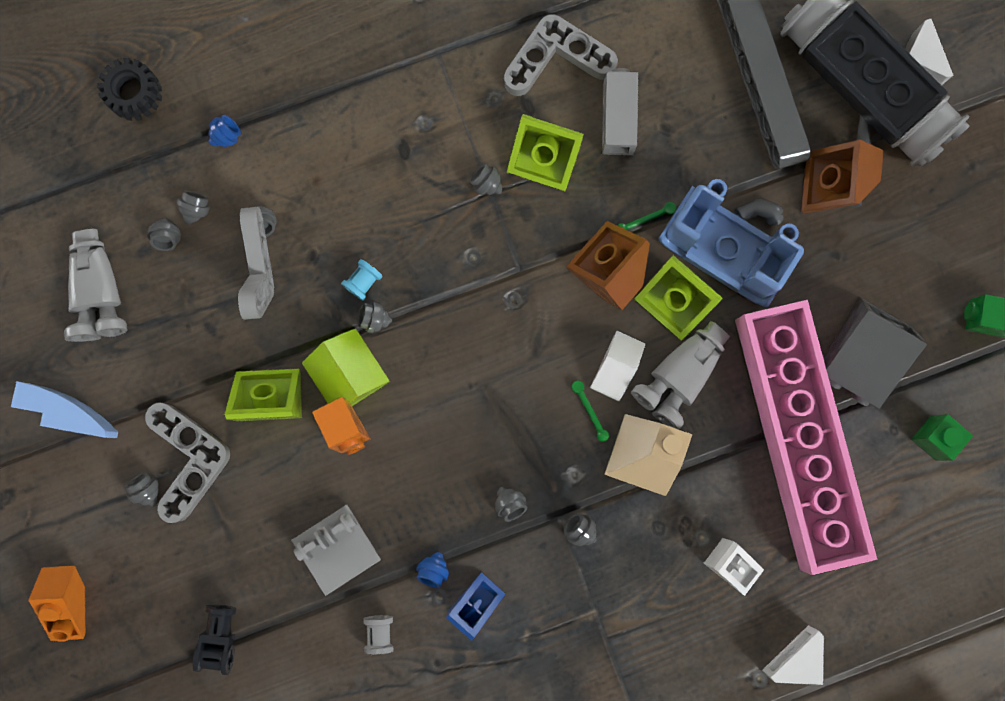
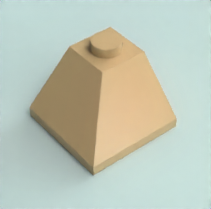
(648, 454)

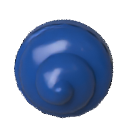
(223, 132)
(433, 571)

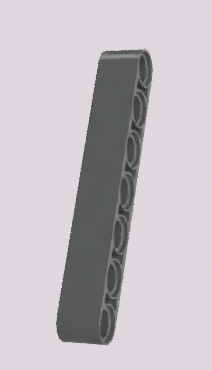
(765, 82)

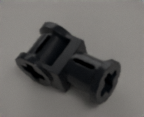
(216, 644)

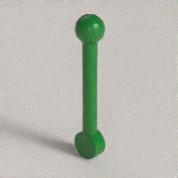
(668, 209)
(578, 387)

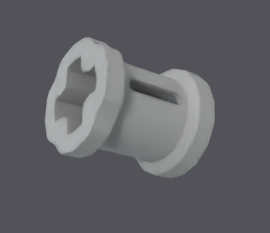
(378, 634)

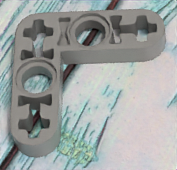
(552, 44)
(259, 286)
(198, 463)

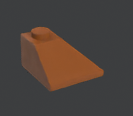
(840, 175)
(612, 264)

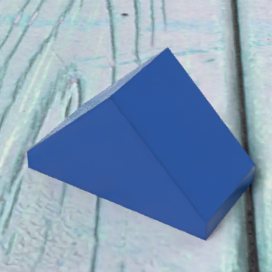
(475, 606)

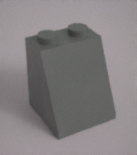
(871, 353)

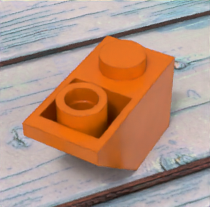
(341, 427)
(60, 603)

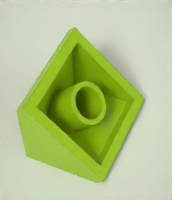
(544, 152)
(678, 298)
(345, 368)
(265, 395)

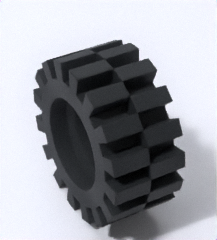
(118, 77)

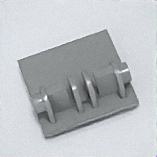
(335, 550)

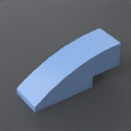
(61, 411)

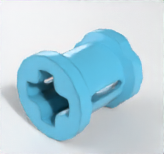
(361, 279)

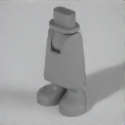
(92, 288)
(684, 372)

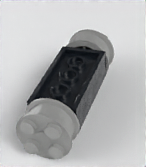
(875, 76)

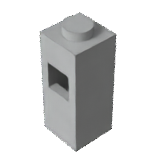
(620, 112)

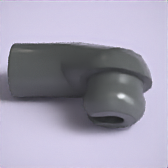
(760, 207)

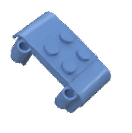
(730, 246)

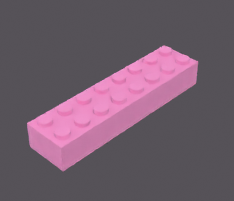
(805, 438)

